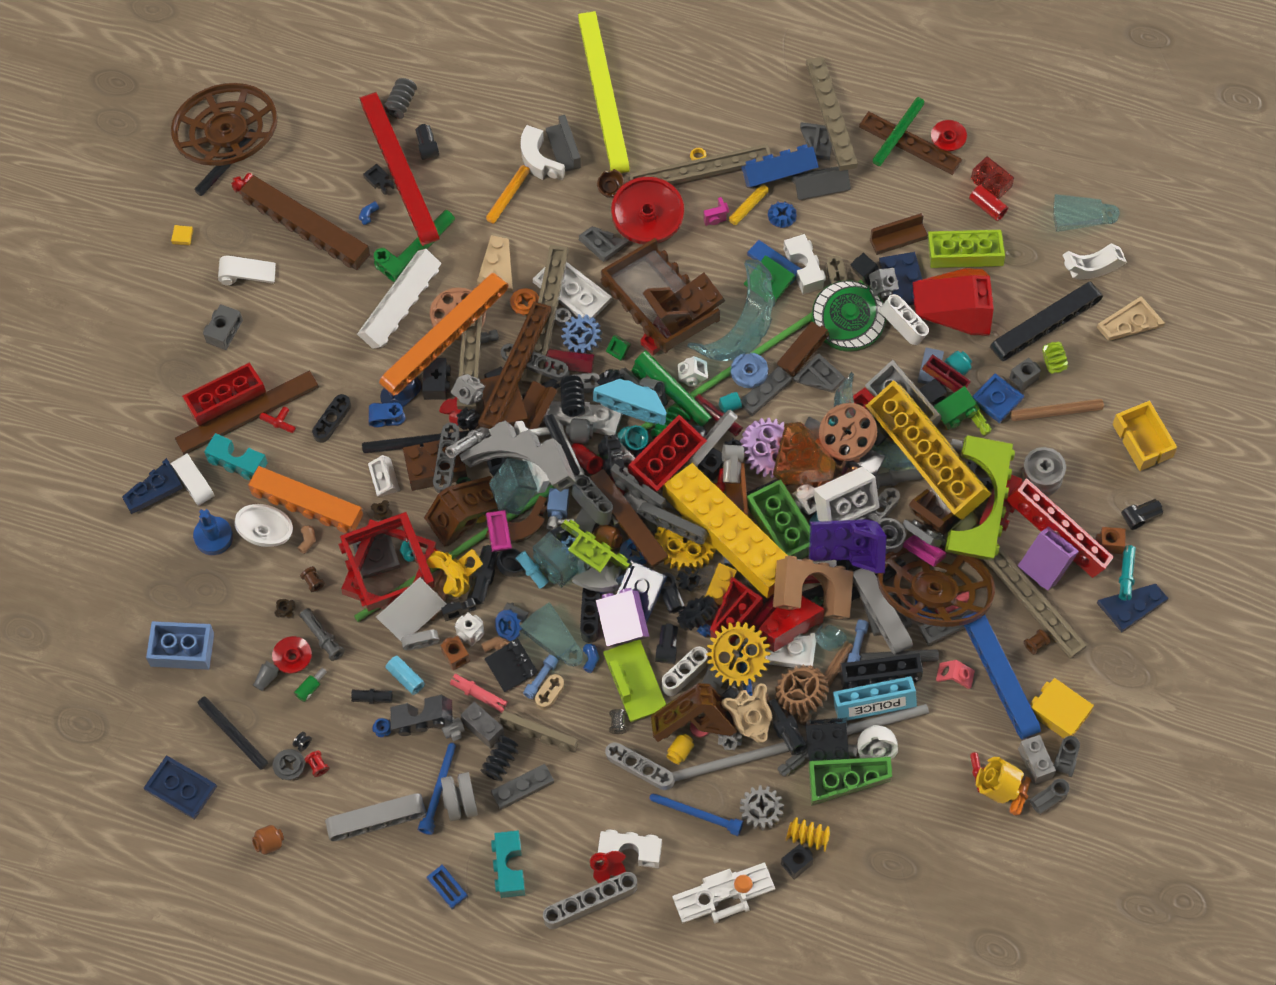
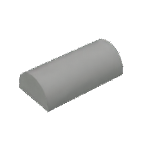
(894, 372)

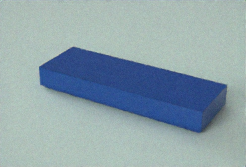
(760, 249)

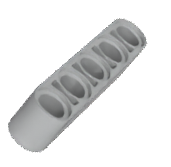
(881, 611)
(375, 817)
(596, 892)

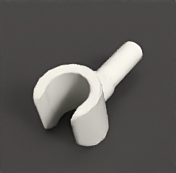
(553, 522)

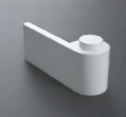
(236, 267)

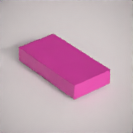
(498, 531)
(928, 553)

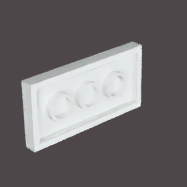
(579, 293)

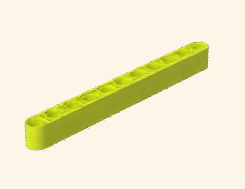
(603, 92)

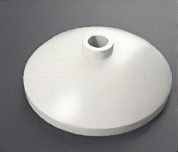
(263, 525)

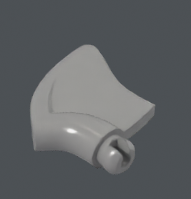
(602, 582)

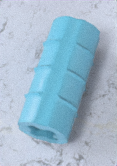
(405, 675)

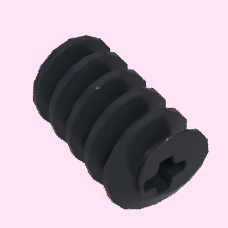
(572, 396)
(499, 758)

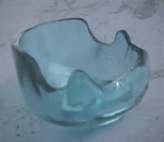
(830, 638)

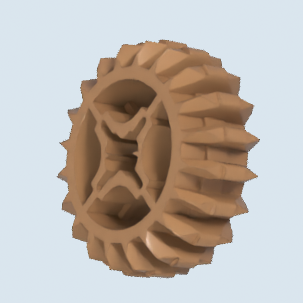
(809, 680)

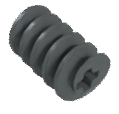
(400, 97)

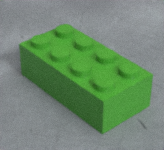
(780, 519)

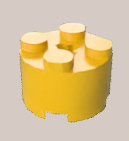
(999, 780)

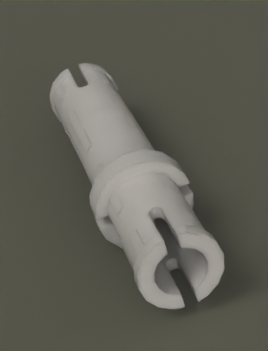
(473, 438)

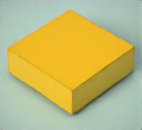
(182, 235)

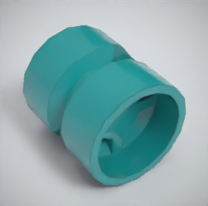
(633, 437)

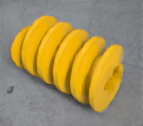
(808, 833)

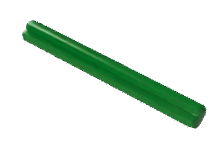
(898, 131)

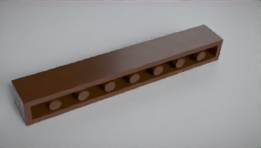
(305, 223)

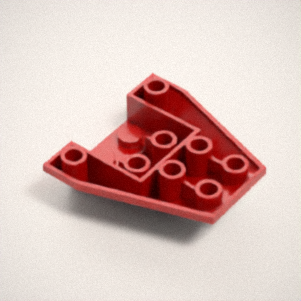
(956, 300)

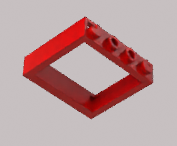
(373, 530)
(348, 588)

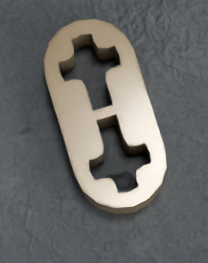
(546, 689)

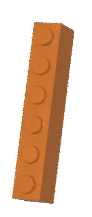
(305, 499)

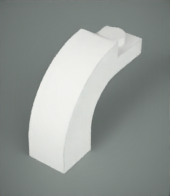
(538, 165)
(1095, 264)

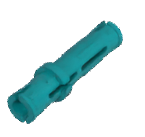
(1126, 579)

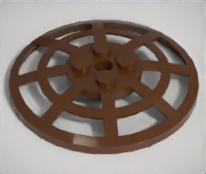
(229, 119)
(944, 584)

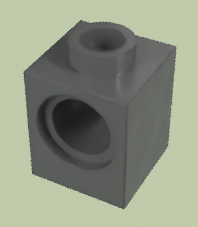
(1020, 379)

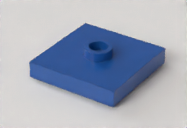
(997, 398)

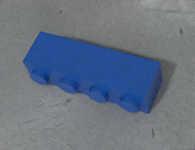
(778, 167)

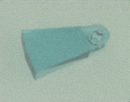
(1081, 212)
(551, 634)

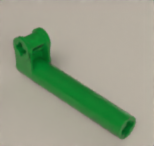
(393, 266)
(646, 366)

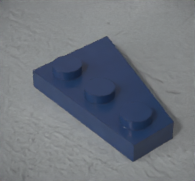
(154, 488)
(1128, 612)

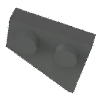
(817, 136)
(602, 243)
(820, 375)

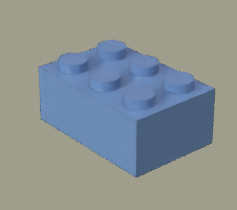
(180, 645)

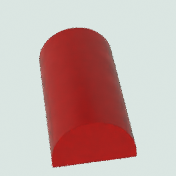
(224, 394)
(666, 454)

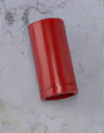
(988, 203)
(587, 459)

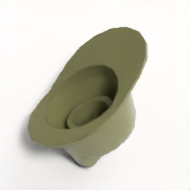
(969, 522)

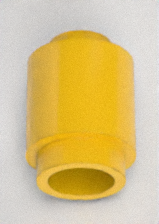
(680, 749)

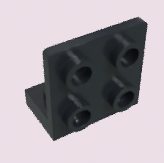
(827, 739)

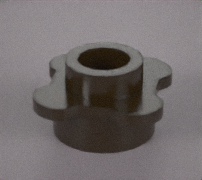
(386, 513)
(280, 604)

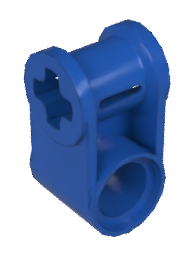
(384, 414)

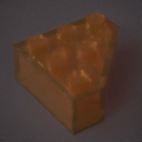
(802, 457)

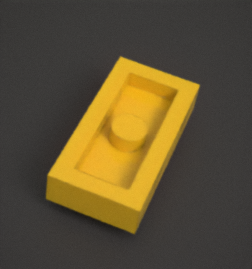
(720, 582)

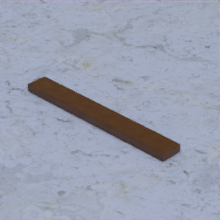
(515, 365)
(247, 412)

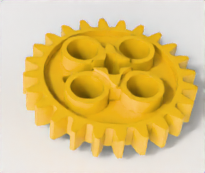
(682, 556)
(754, 663)

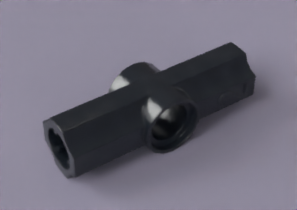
(483, 576)
(786, 728)

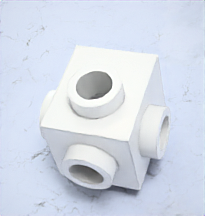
(692, 371)
(805, 499)
(469, 628)

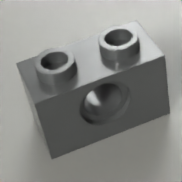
(222, 336)

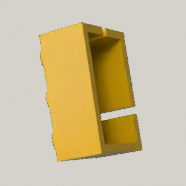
(1144, 435)

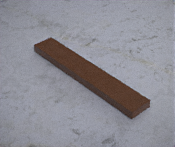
(912, 144)
(630, 521)

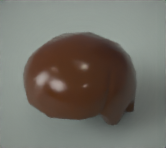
(609, 183)

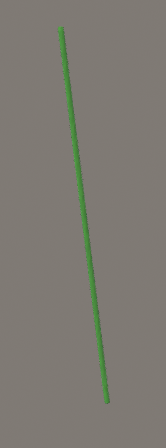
(700, 390)

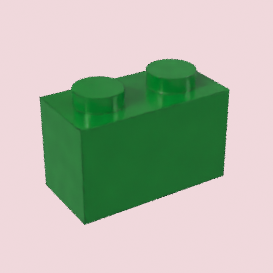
(957, 408)

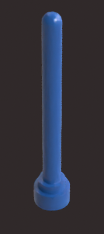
(427, 824)
(734, 826)

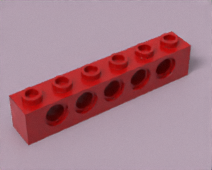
(1044, 513)

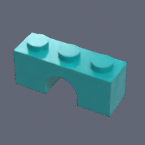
(220, 451)
(509, 882)

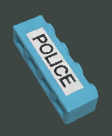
(875, 698)

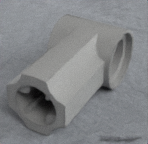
(732, 457)

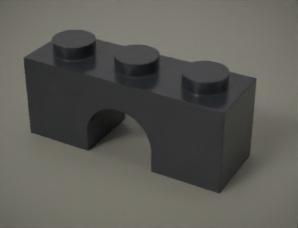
(436, 714)

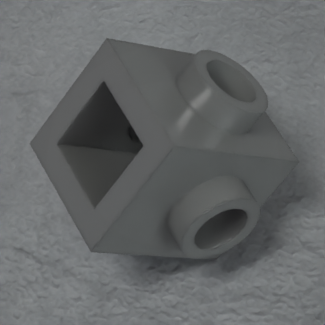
(883, 282)

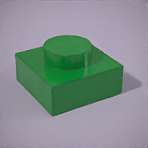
(618, 347)

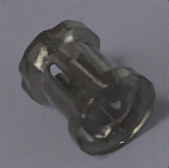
(617, 721)

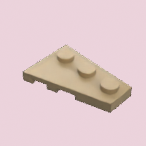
(497, 261)
(1130, 320)

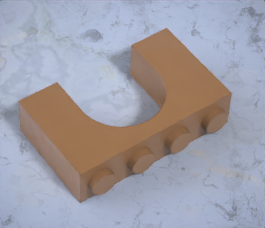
(835, 582)

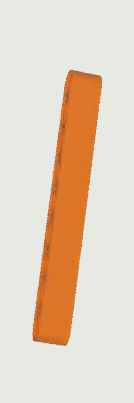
(443, 334)

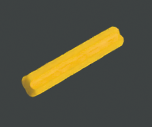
(748, 204)

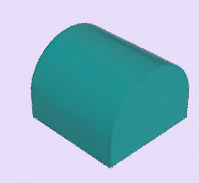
(730, 402)

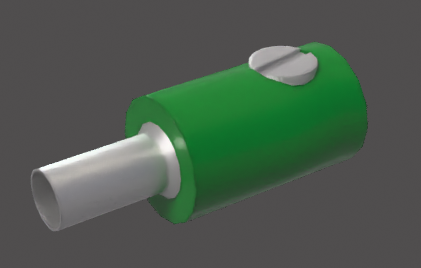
(308, 687)

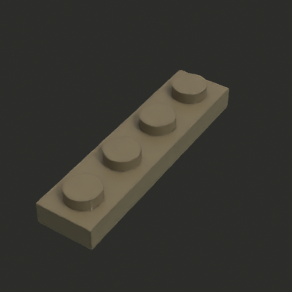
(545, 734)

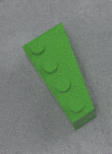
(846, 776)

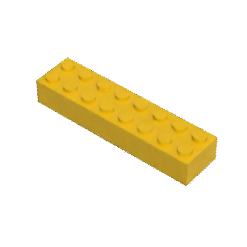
(928, 450)
(727, 527)

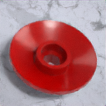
(949, 129)
(291, 646)

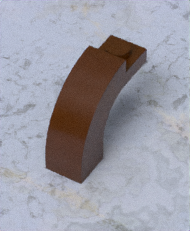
(525, 529)

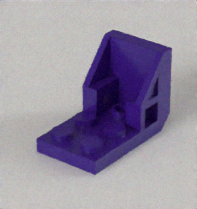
(855, 540)

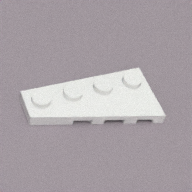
(603, 419)
(796, 653)

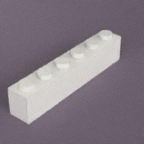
(399, 299)

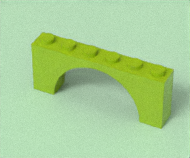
(995, 460)

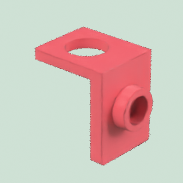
(957, 671)

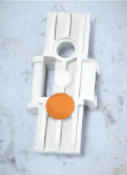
(721, 886)

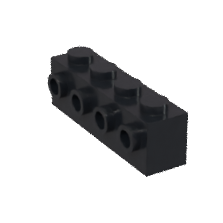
(880, 670)

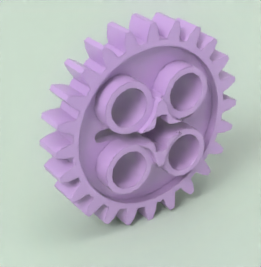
(768, 446)

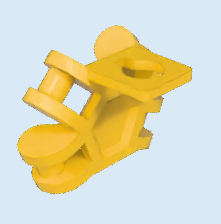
(456, 571)

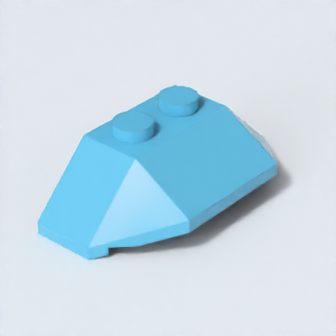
(631, 400)

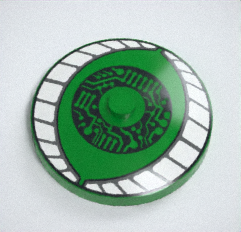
(849, 315)

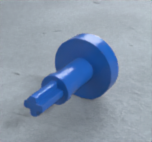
(212, 534)

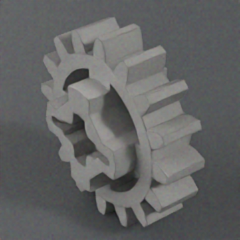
(754, 809)

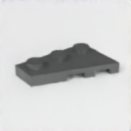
(630, 483)

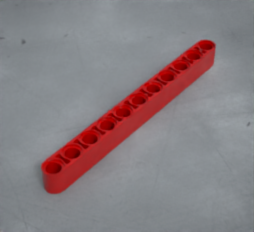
(399, 169)

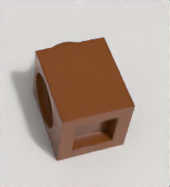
(1116, 535)
(458, 659)

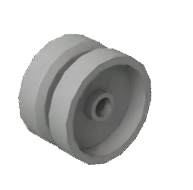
(1044, 469)
(458, 796)

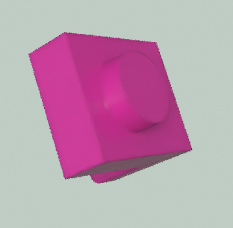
(716, 215)

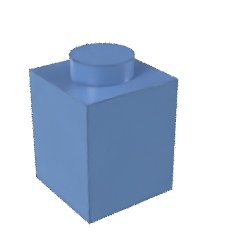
(558, 503)

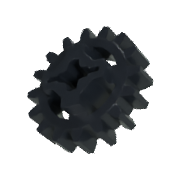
(697, 612)

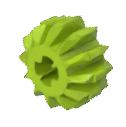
(1055, 357)

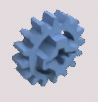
(579, 327)

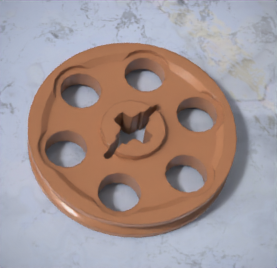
(438, 304)
(852, 424)

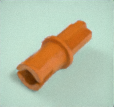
(1017, 804)

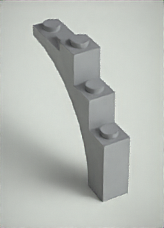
(525, 446)

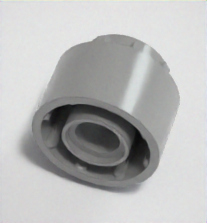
(895, 530)

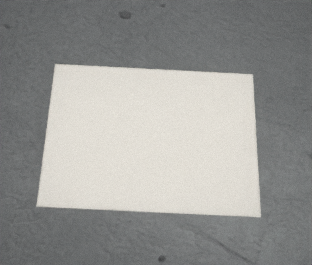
(411, 609)

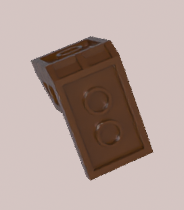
(686, 305)
(459, 508)
(933, 511)
(687, 707)

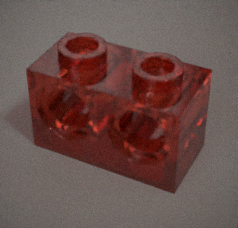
(994, 175)

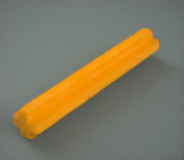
(507, 194)

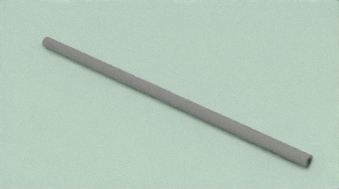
(781, 747)

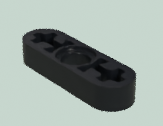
(331, 410)

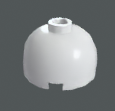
(877, 742)

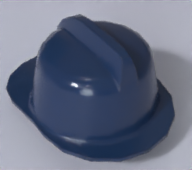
(404, 396)

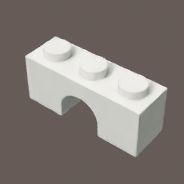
(800, 251)
(647, 847)

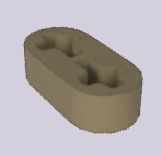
(832, 273)

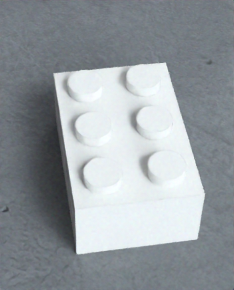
(847, 496)

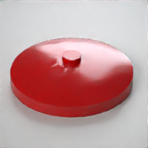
(647, 210)

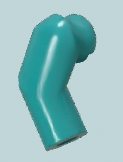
(406, 552)

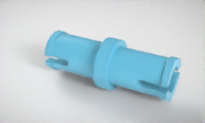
(532, 569)

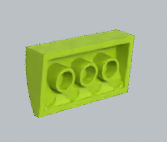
(966, 248)

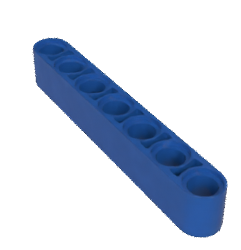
(1002, 677)

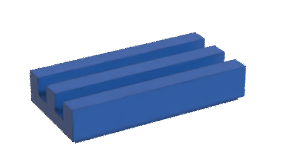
(457, 900)

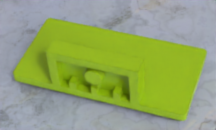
(590, 550)
(634, 680)

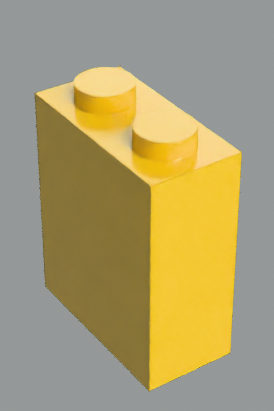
(1061, 708)

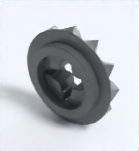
(291, 756)

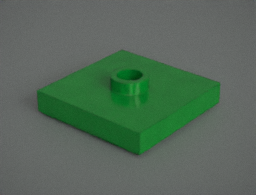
(780, 277)

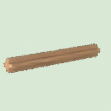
(1058, 409)
(830, 674)

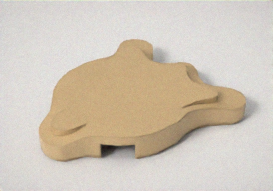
(750, 713)

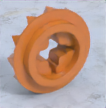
(527, 295)

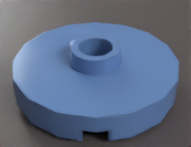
(749, 362)

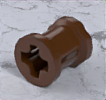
(312, 579)
(1036, 641)

